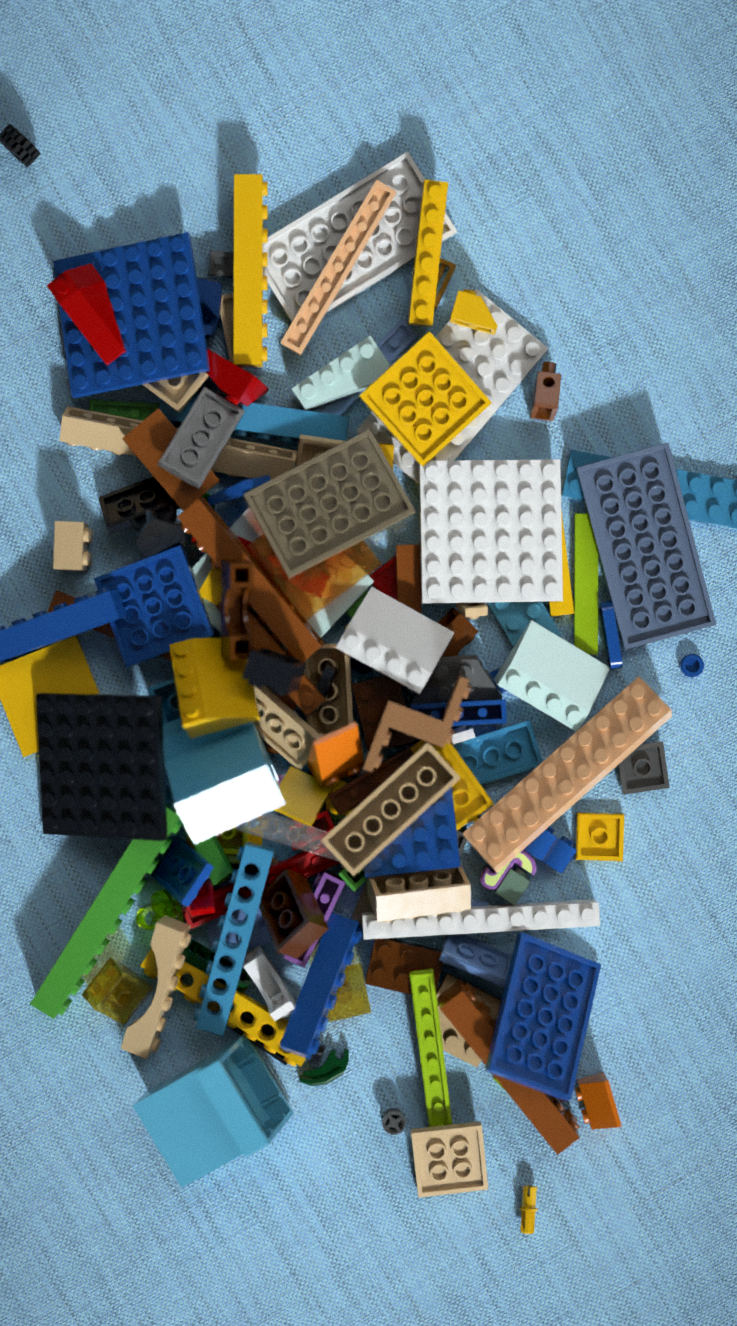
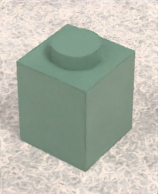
(513, 885)

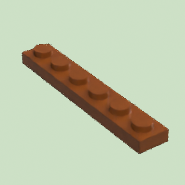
(307, 695)

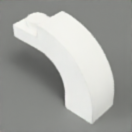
(269, 982)

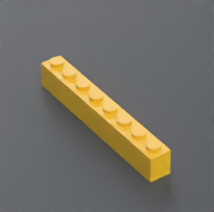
(248, 270)

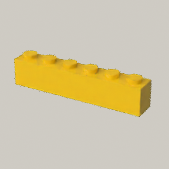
(427, 253)

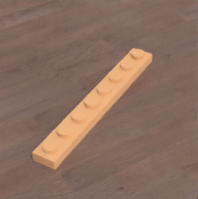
(338, 267)

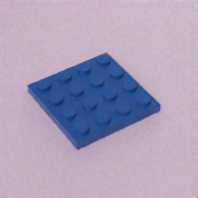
(159, 605)
(424, 845)

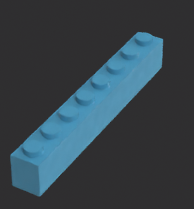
(275, 421)

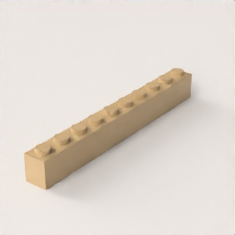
(236, 459)

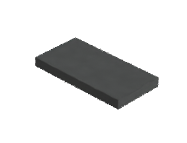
(201, 438)

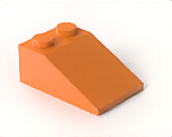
(336, 756)

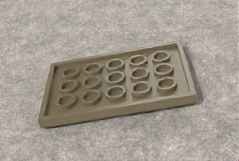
(329, 503)

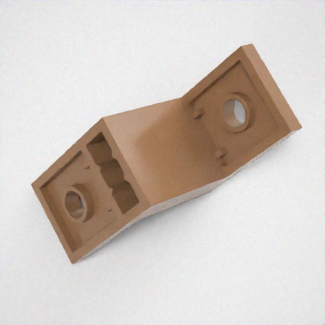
(417, 723)

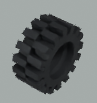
(18, 145)

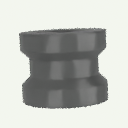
(395, 1125)

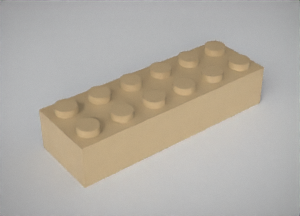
(390, 809)

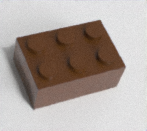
(371, 700)
(292, 913)
(395, 959)

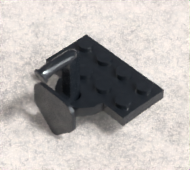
(148, 511)

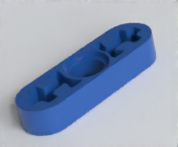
(610, 635)

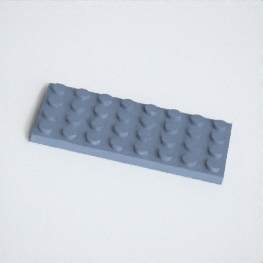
(646, 546)

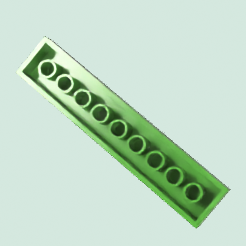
(102, 920)

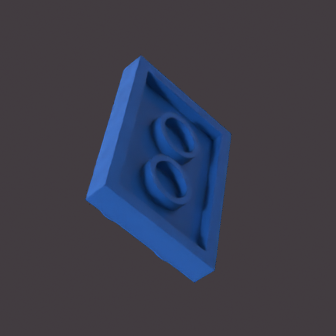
(182, 871)

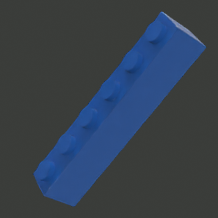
(61, 623)
(321, 986)

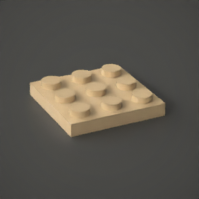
(451, 1039)
(449, 1159)

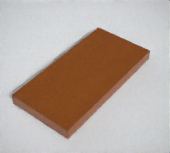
(149, 443)

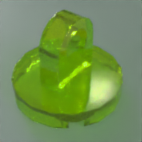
(160, 905)

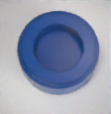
(691, 665)

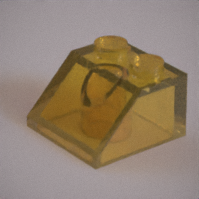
(116, 991)
(352, 996)

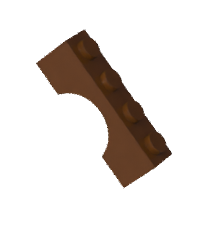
(236, 583)

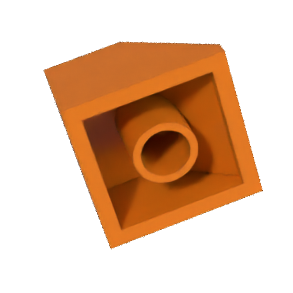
(598, 1102)

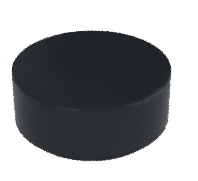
(316, 1058)

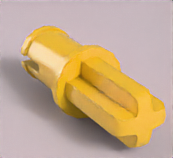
(528, 1209)

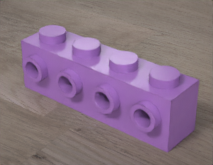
(326, 893)

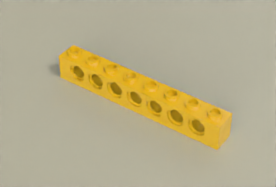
(241, 1004)

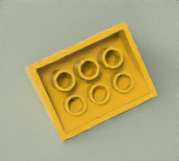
(211, 687)

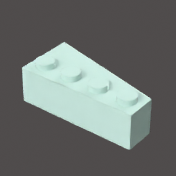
(342, 376)

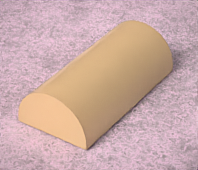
(338, 707)

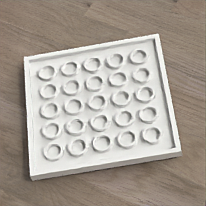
(490, 531)

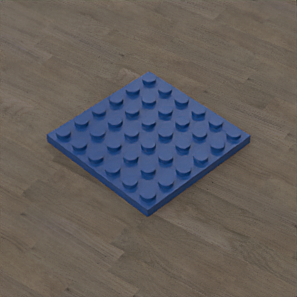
(156, 313)

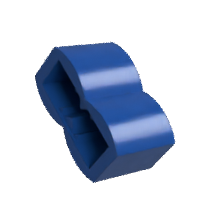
(552, 850)

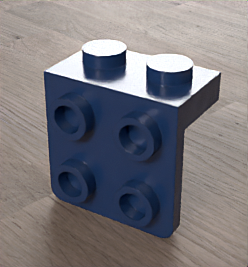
(210, 299)

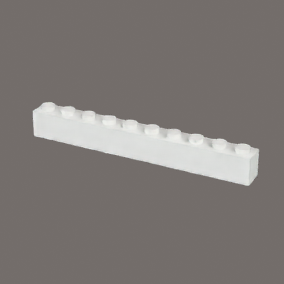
(488, 919)

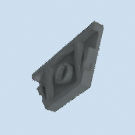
(444, 677)

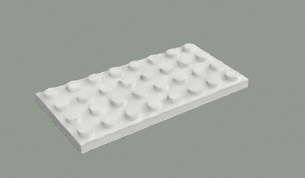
(305, 246)
(492, 362)

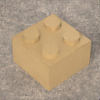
(71, 546)

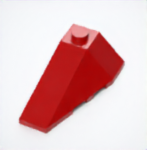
(87, 303)
(234, 381)

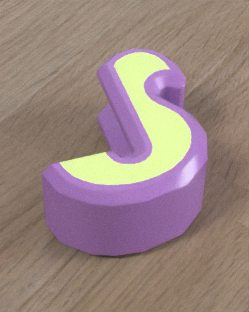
(492, 880)

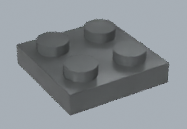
(644, 769)

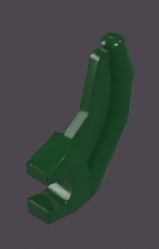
(329, 1071)

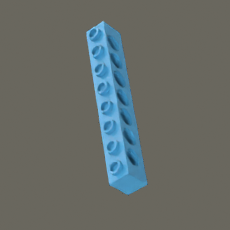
(217, 1020)

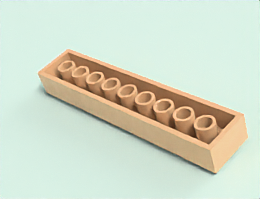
(567, 774)

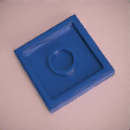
(237, 490)

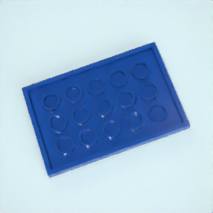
(543, 1017)

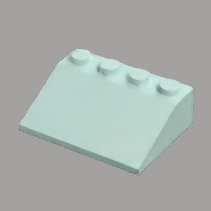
(552, 675)

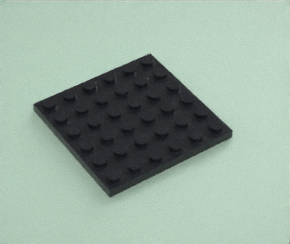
(102, 765)

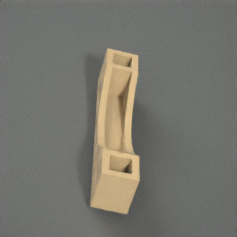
(168, 945)

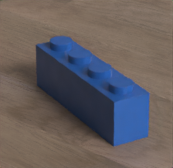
(472, 714)

